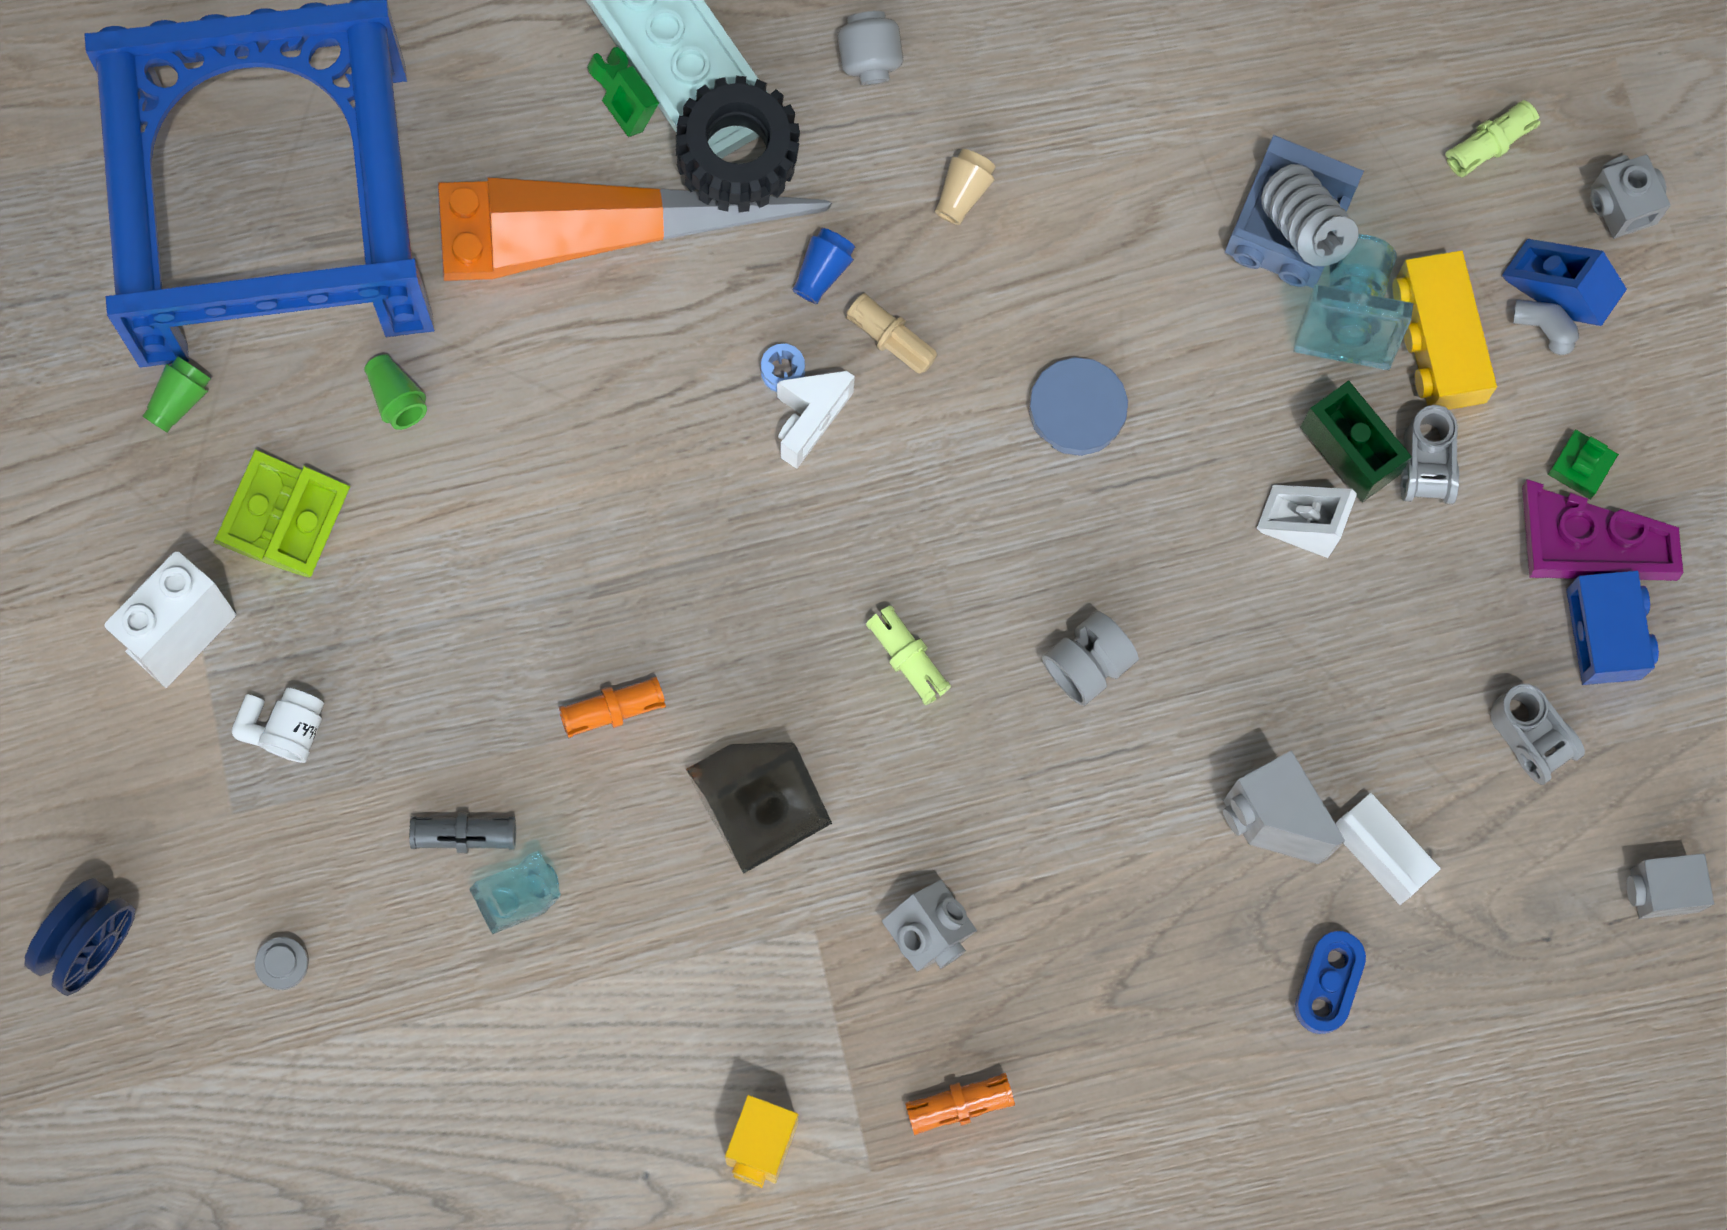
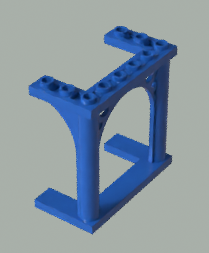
(134, 97)

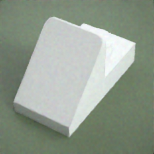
(818, 402)

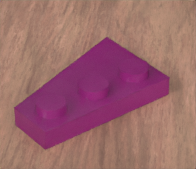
(1581, 539)

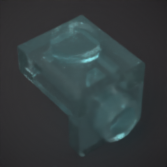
(517, 893)

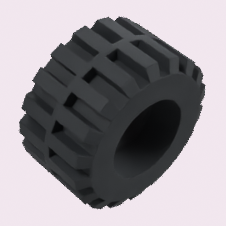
(745, 107)

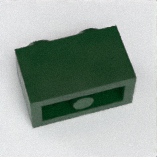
(1355, 441)

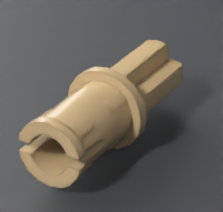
(891, 334)

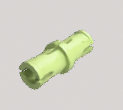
(1492, 138)
(908, 655)

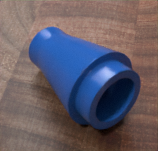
(823, 263)

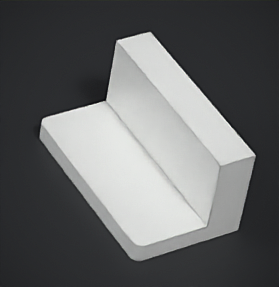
(1386, 849)

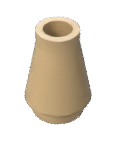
(965, 183)

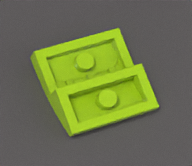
(282, 514)

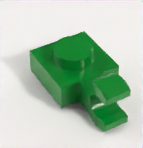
(626, 93)

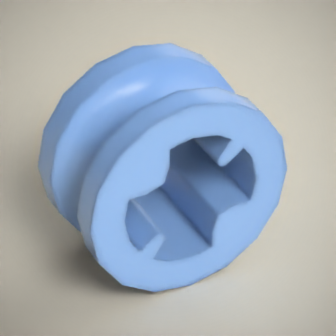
(780, 352)

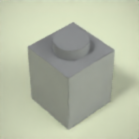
(1670, 886)

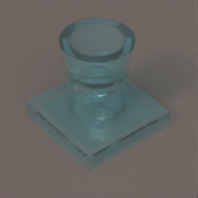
(1352, 316)

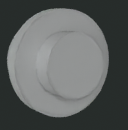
(281, 963)

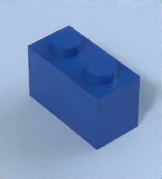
(1611, 627)

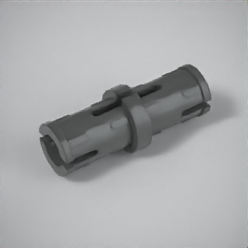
(462, 832)

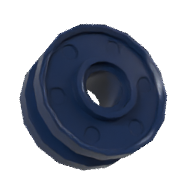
(79, 936)

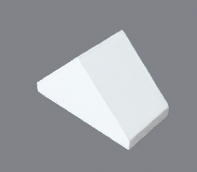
(1307, 516)

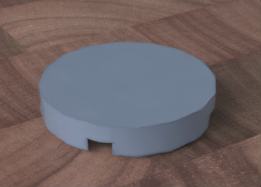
(1078, 406)

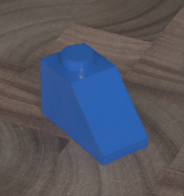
(1567, 276)

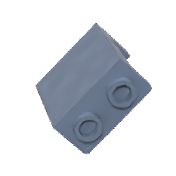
(1256, 238)

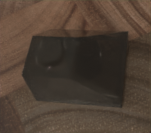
(759, 799)

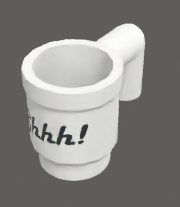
(288, 728)

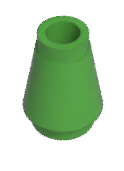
(395, 393)
(175, 394)

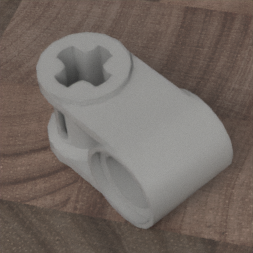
(1433, 465)
(1537, 735)

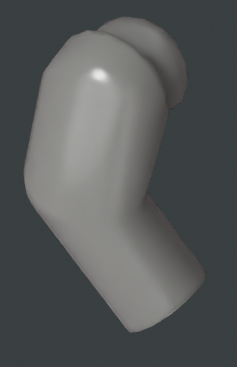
(1553, 321)

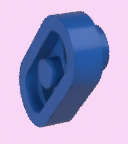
(1330, 984)

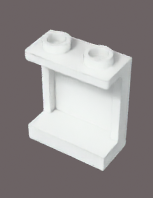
(171, 619)

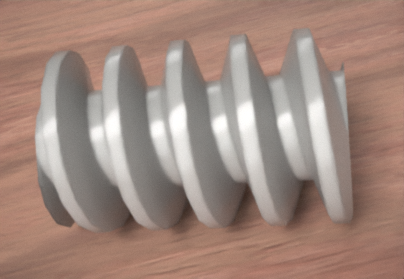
(1309, 216)

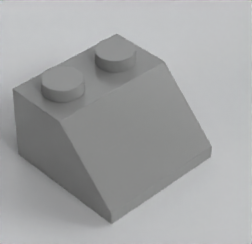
(1282, 812)

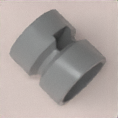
(1094, 654)

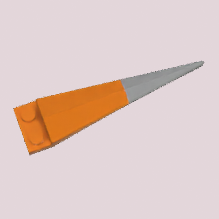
(530, 224)

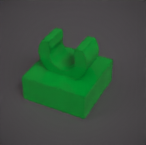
(1583, 464)

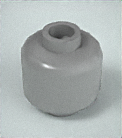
(870, 47)

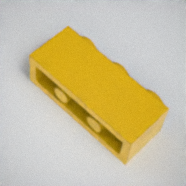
(1445, 331)

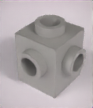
(1629, 195)
(930, 927)

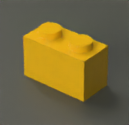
(760, 1142)

